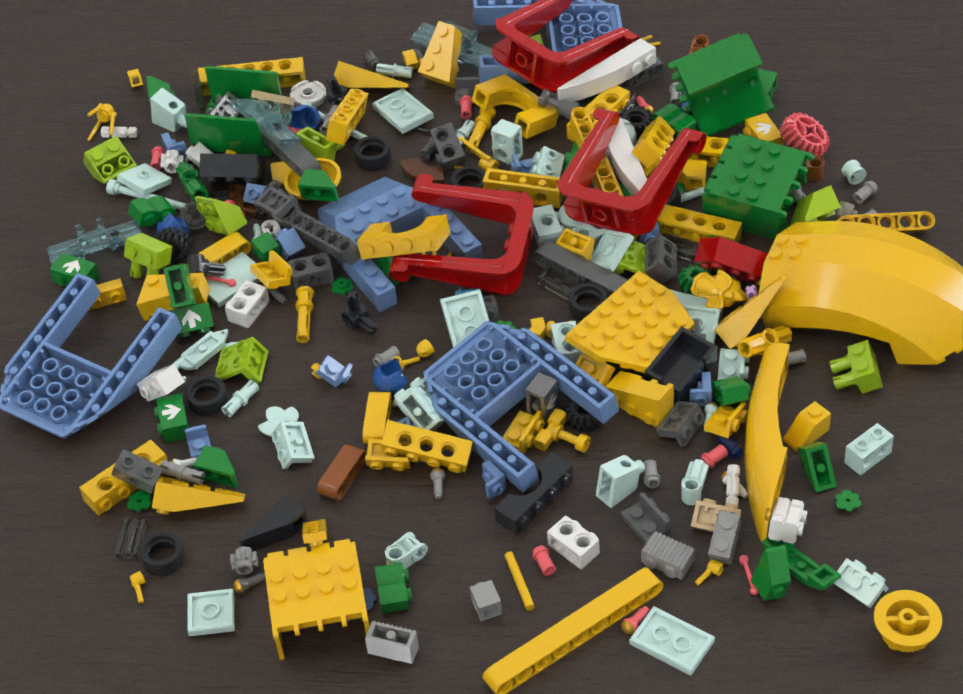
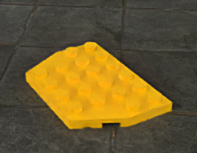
(631, 324)

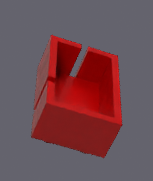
(731, 258)

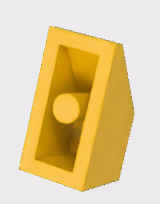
(808, 426)

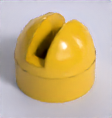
(425, 348)

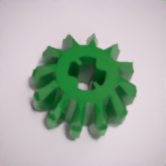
(687, 277)

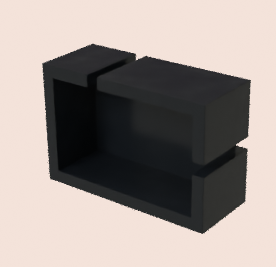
(232, 167)
(682, 362)

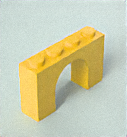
(505, 90)
(382, 242)

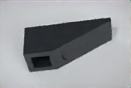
(277, 525)

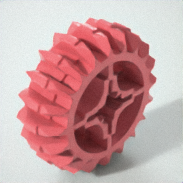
(804, 134)

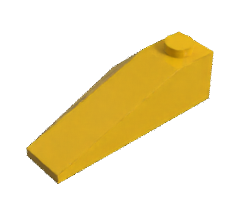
(356, 77)
(742, 320)
(179, 496)

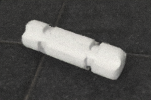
(120, 132)
(733, 484)

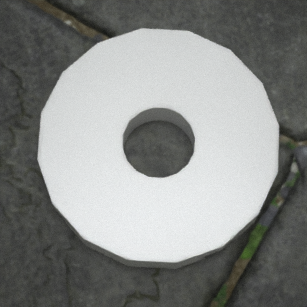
(317, 90)

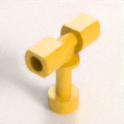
(555, 432)

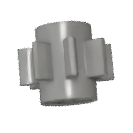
(845, 209)
(244, 560)

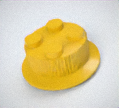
(907, 620)

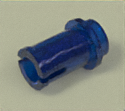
(733, 448)

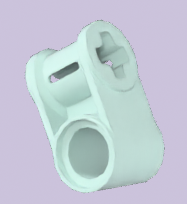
(405, 550)

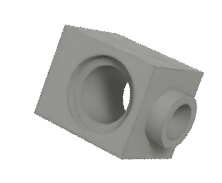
(486, 600)

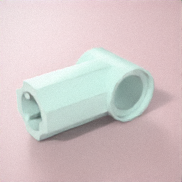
(693, 482)

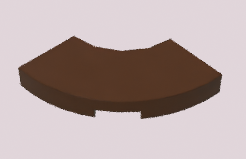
(414, 167)
(236, 194)

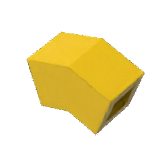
(410, 59)
(134, 78)
(538, 327)

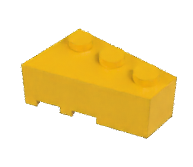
(442, 55)
(156, 294)
(642, 398)

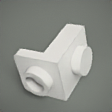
(193, 153)

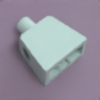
(167, 111)
(618, 479)

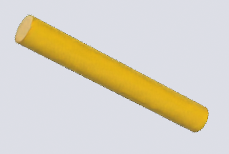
(520, 583)

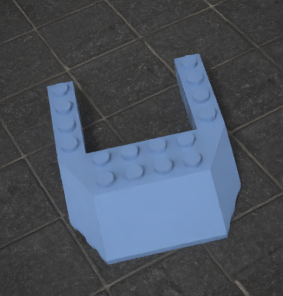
(573, 27)
(388, 202)
(489, 377)
(68, 391)

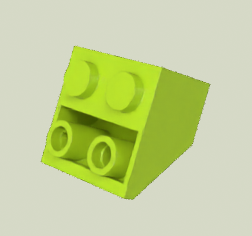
(108, 160)
(816, 206)
(220, 216)

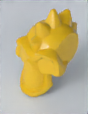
(718, 289)

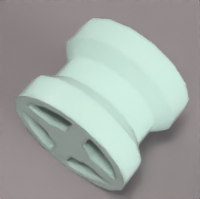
(853, 172)

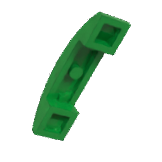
(804, 568)

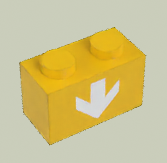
(762, 128)

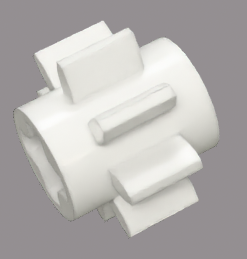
(171, 160)

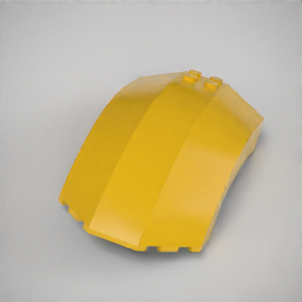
(867, 285)

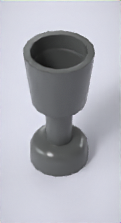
(564, 106)

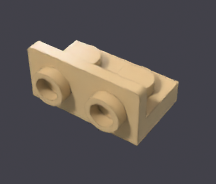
(286, 103)
(707, 512)

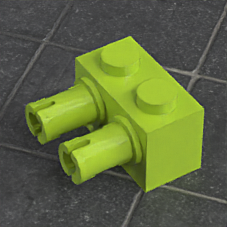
(317, 144)
(148, 252)
(864, 368)

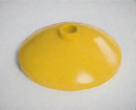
(292, 179)

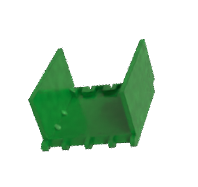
(722, 84)
(232, 133)
(755, 183)

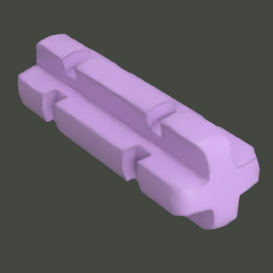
(751, 291)

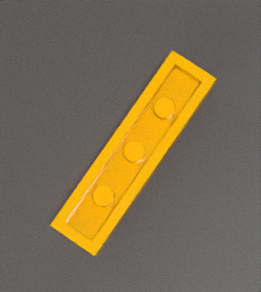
(314, 532)

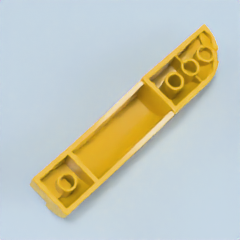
(764, 450)

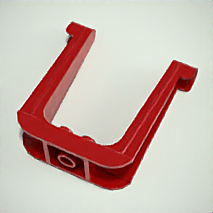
(539, 64)
(629, 214)
(490, 275)

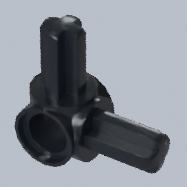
(336, 93)
(198, 264)
(357, 314)

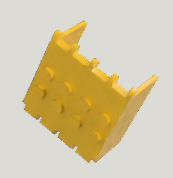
(314, 588)

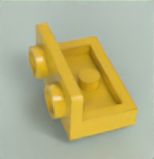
(273, 272)
(599, 371)
(377, 459)

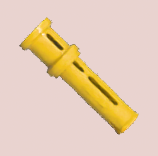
(482, 123)
(304, 307)

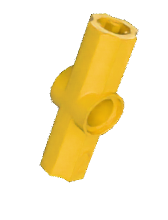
(757, 343)

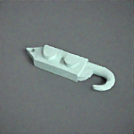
(202, 351)

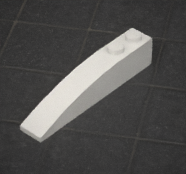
(610, 72)
(624, 161)

